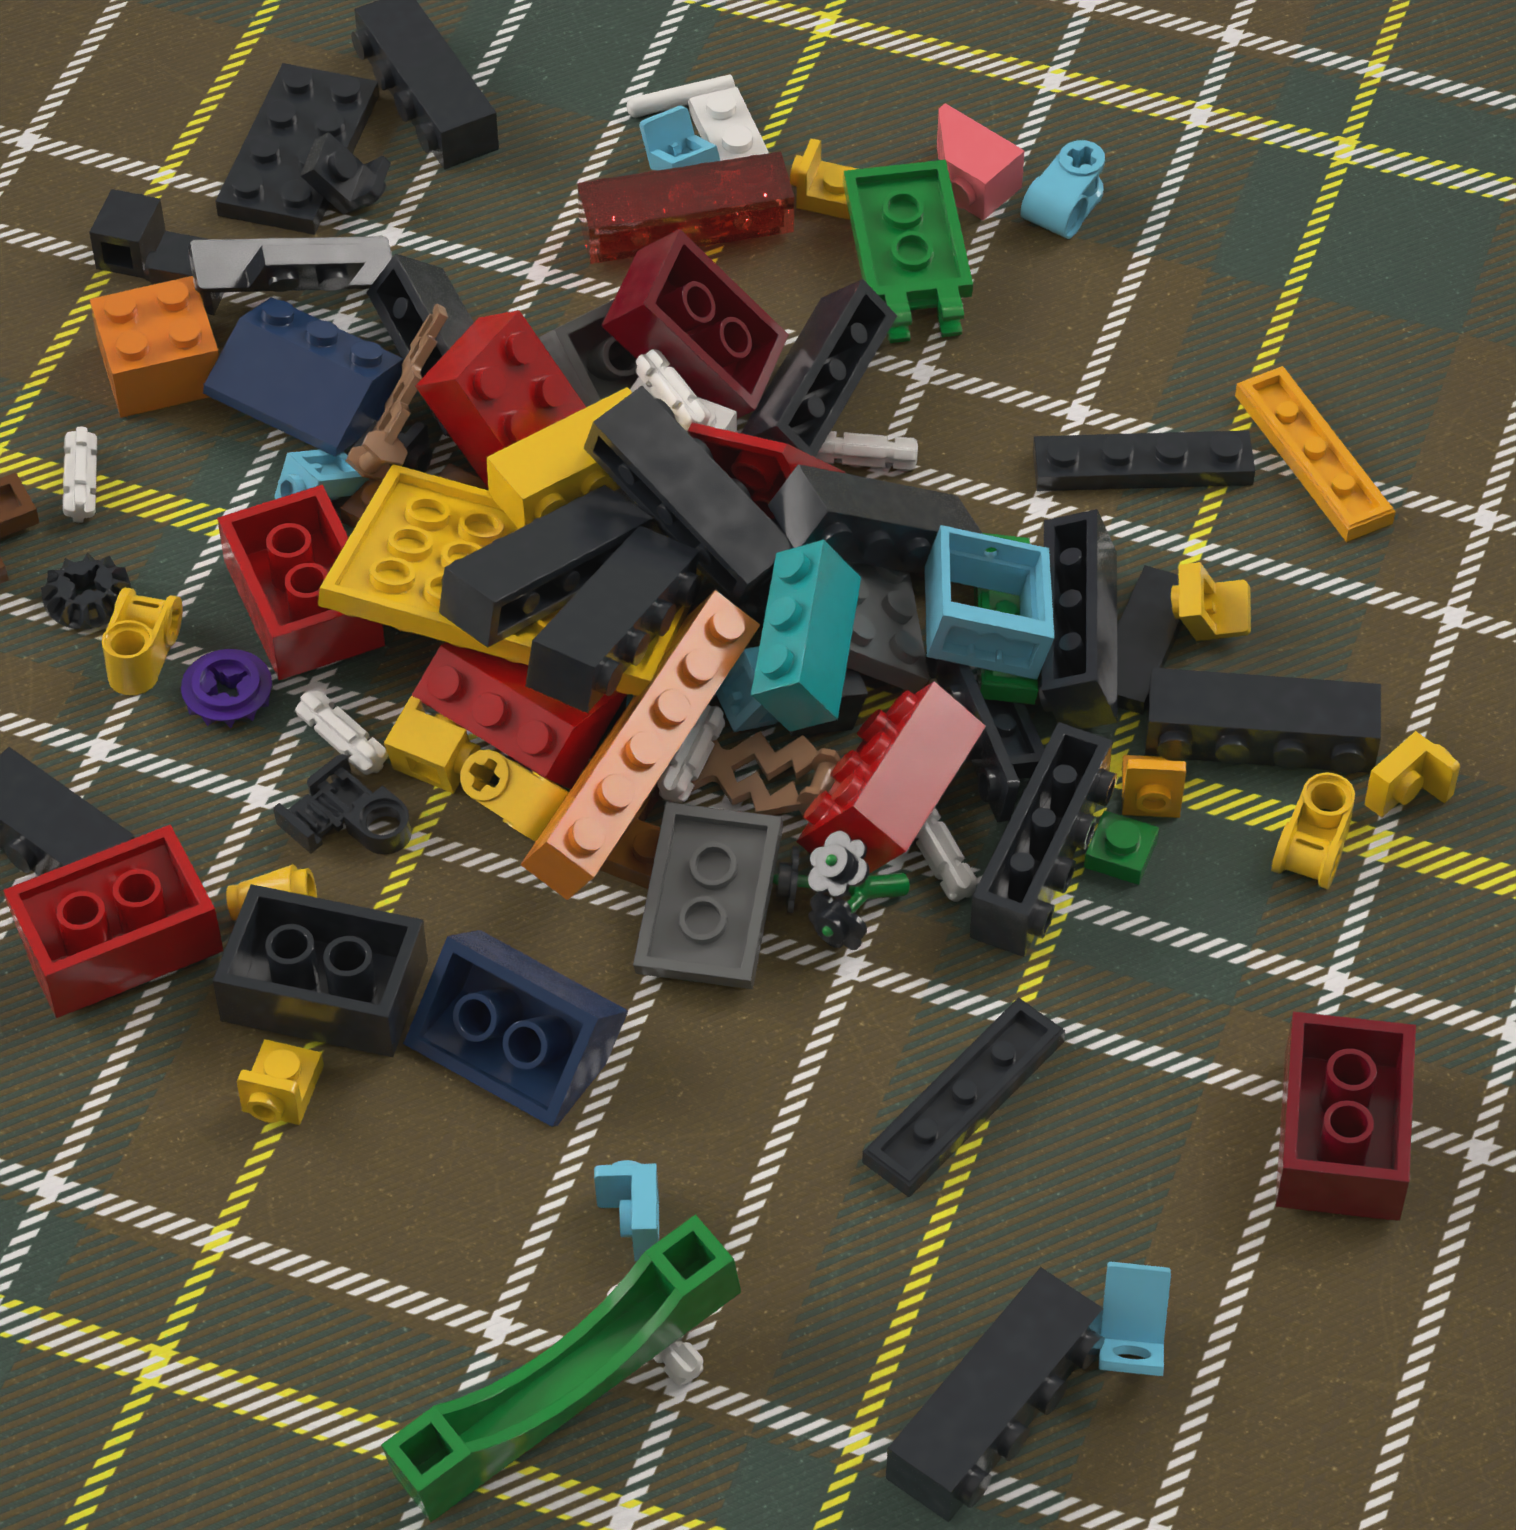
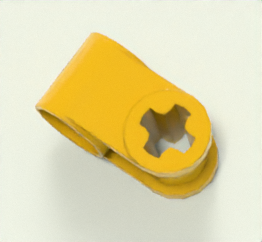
(139, 640)
(520, 797)
(1314, 837)

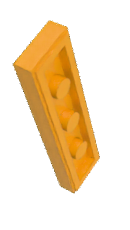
(1315, 454)

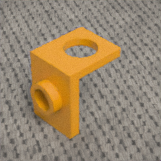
(1152, 786)

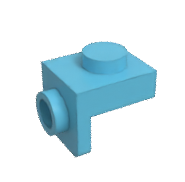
(672, 141)

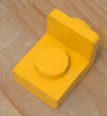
(819, 183)
(1408, 769)
(280, 1082)

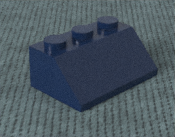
(303, 376)
(514, 1025)

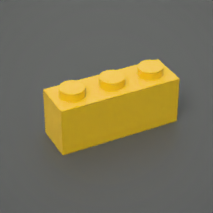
(549, 466)

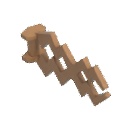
(382, 445)
(798, 754)

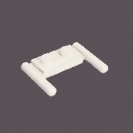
(716, 112)

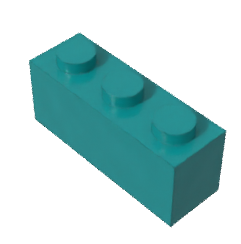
(806, 636)

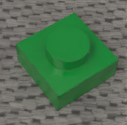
(1121, 847)

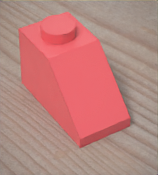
(980, 163)

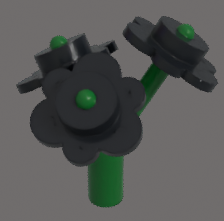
(839, 870)

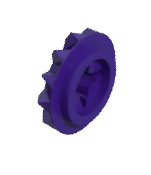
(234, 670)

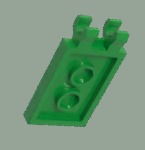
(910, 242)

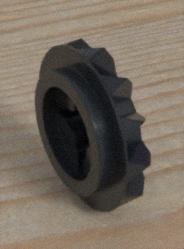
(90, 608)

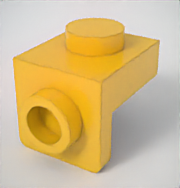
(1209, 607)

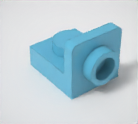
(315, 467)
(735, 695)
(636, 1194)

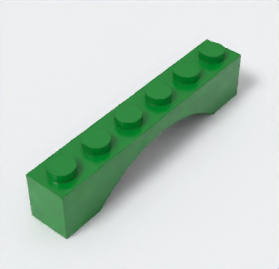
(478, 1435)

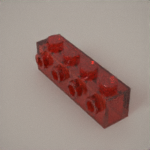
(683, 200)

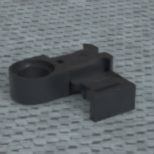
(339, 801)

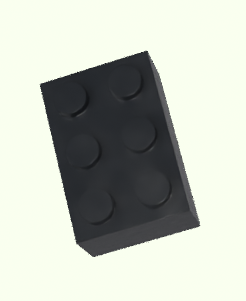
(321, 970)

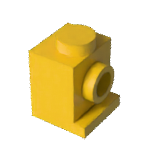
(428, 746)

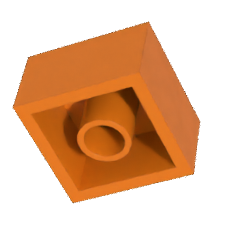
(155, 345)

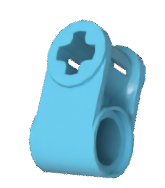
(1066, 189)

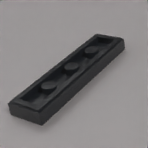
(963, 1097)

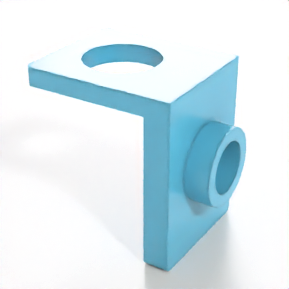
(1134, 1318)

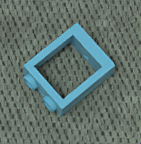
(983, 635)

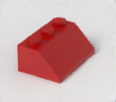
(493, 703)
(114, 920)

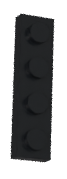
(1143, 460)

